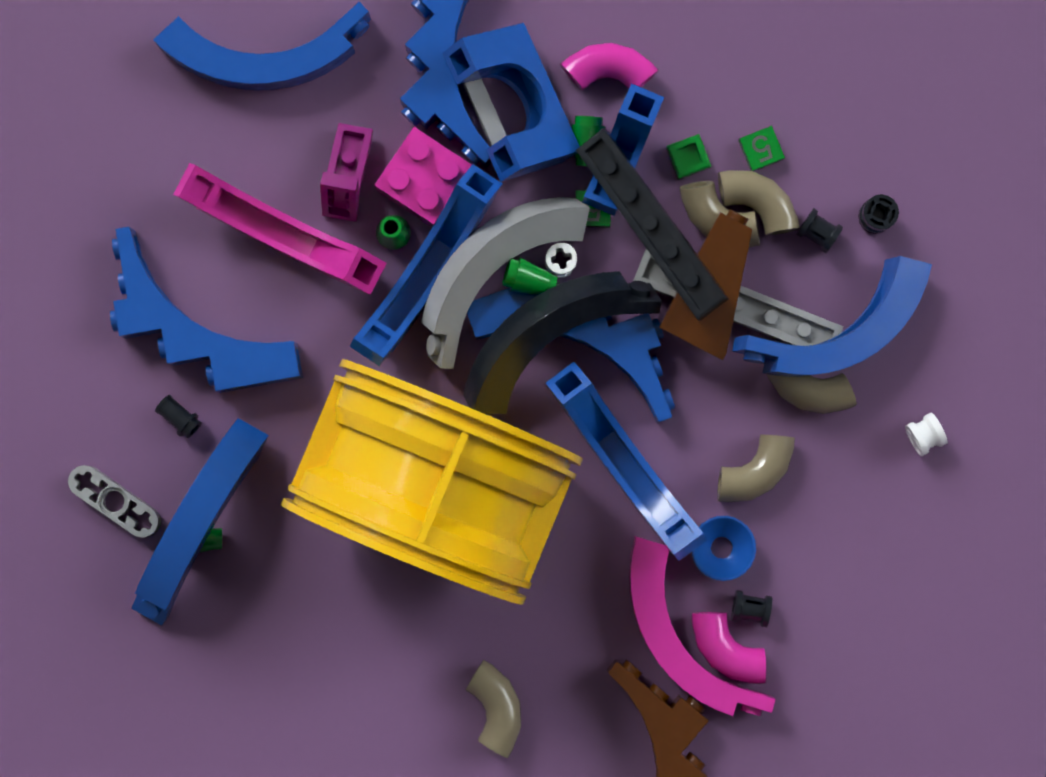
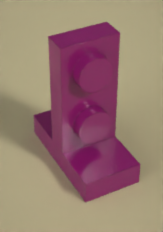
(345, 172)

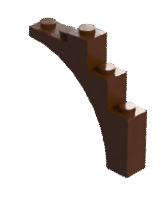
(669, 726)

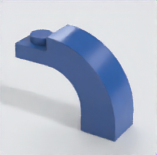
(630, 133)

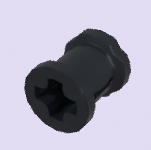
(819, 230)
(751, 608)

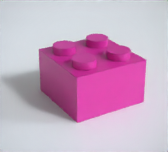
(421, 176)

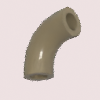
(763, 196)
(703, 207)
(815, 393)
(760, 473)
(501, 708)

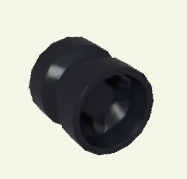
(872, 218)

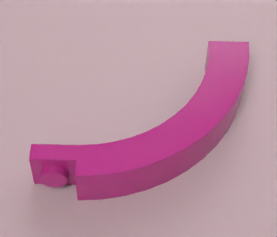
(279, 231)
(650, 610)

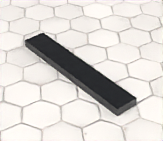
(652, 224)

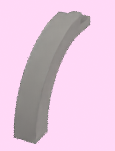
(483, 255)

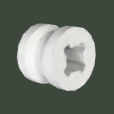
(926, 434)

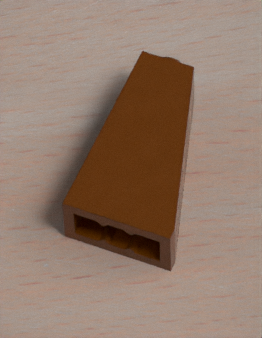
(725, 257)

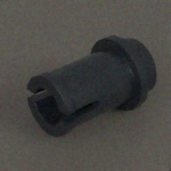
(178, 416)

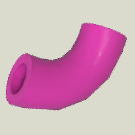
(608, 61)
(724, 652)

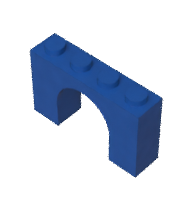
(512, 58)

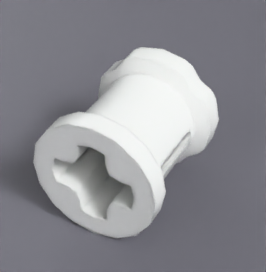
(567, 251)

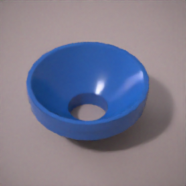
(742, 550)

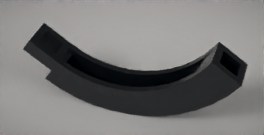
(541, 322)

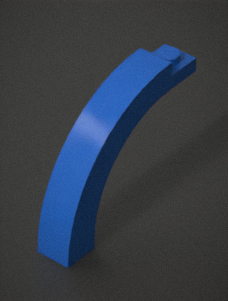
(264, 70)
(410, 293)
(885, 316)
(625, 461)
(196, 519)

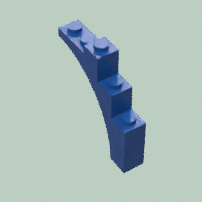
(436, 92)
(149, 311)
(622, 343)

